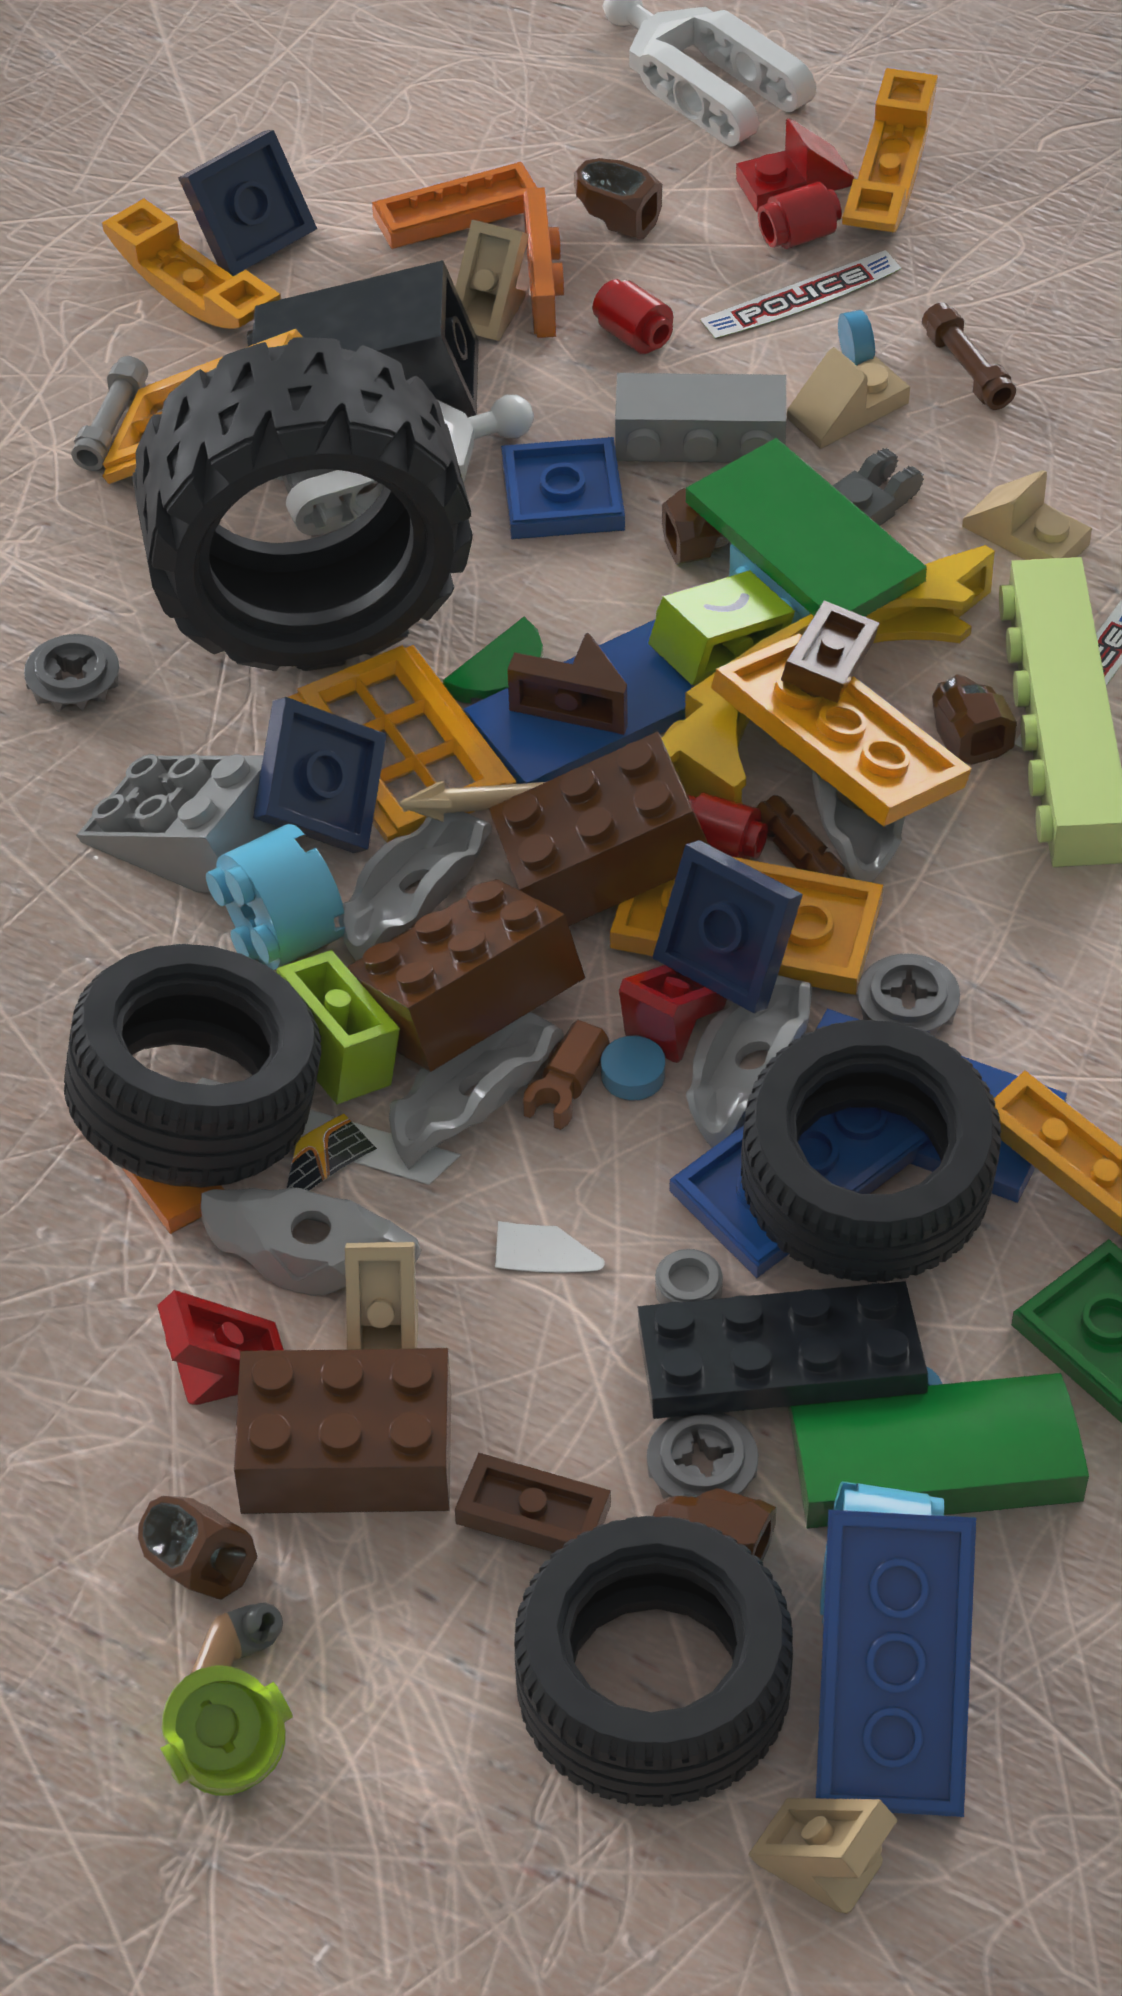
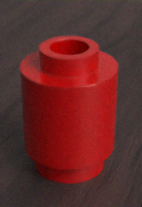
(799, 216)
(633, 315)
(731, 825)

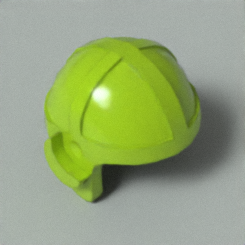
(223, 1730)

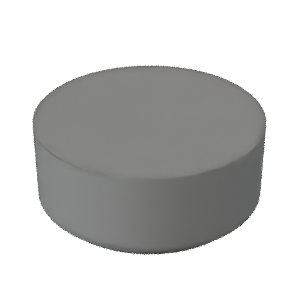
(688, 1277)

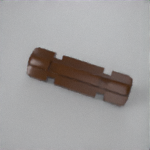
(797, 838)

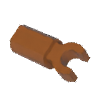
(567, 1072)

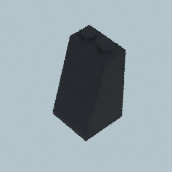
(401, 314)

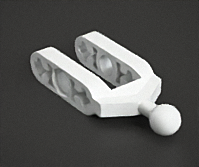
(726, 43)
(509, 417)

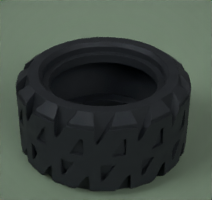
(284, 415)

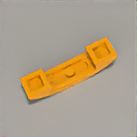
(893, 151)
(182, 274)

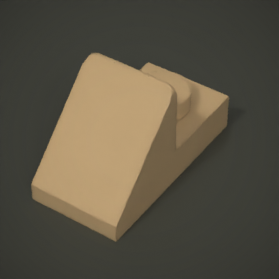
(490, 277)
(845, 397)
(1026, 526)
(381, 1295)
(826, 1847)

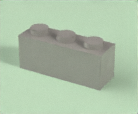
(697, 416)

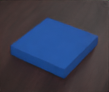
(562, 488)

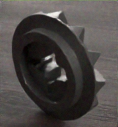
(71, 654)
(930, 981)
(720, 1439)

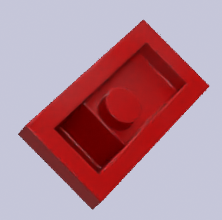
(803, 162)
(665, 1008)
(208, 1343)

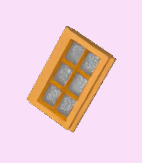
(424, 726)

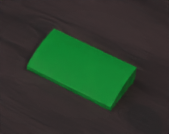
(960, 1442)

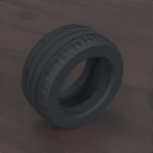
(869, 1068)
(187, 1129)
(667, 1752)

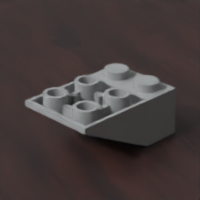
(179, 815)

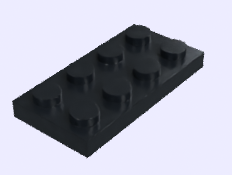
(781, 1350)

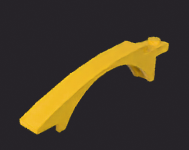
(709, 738)

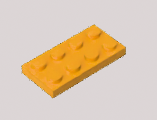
(852, 744)
(827, 936)

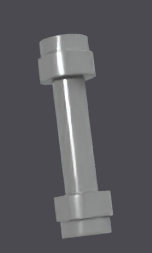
(95, 440)

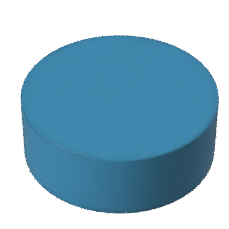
(856, 336)
(633, 1067)

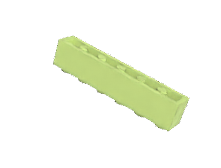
(1066, 711)

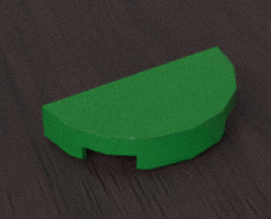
(487, 670)

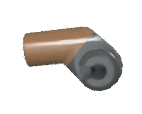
(239, 1635)

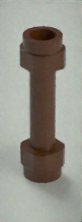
(990, 383)

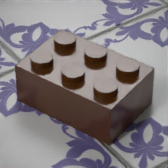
(600, 830)
(470, 971)
(343, 1431)

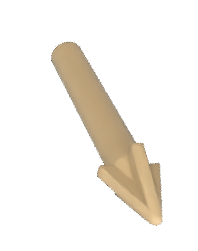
(437, 800)

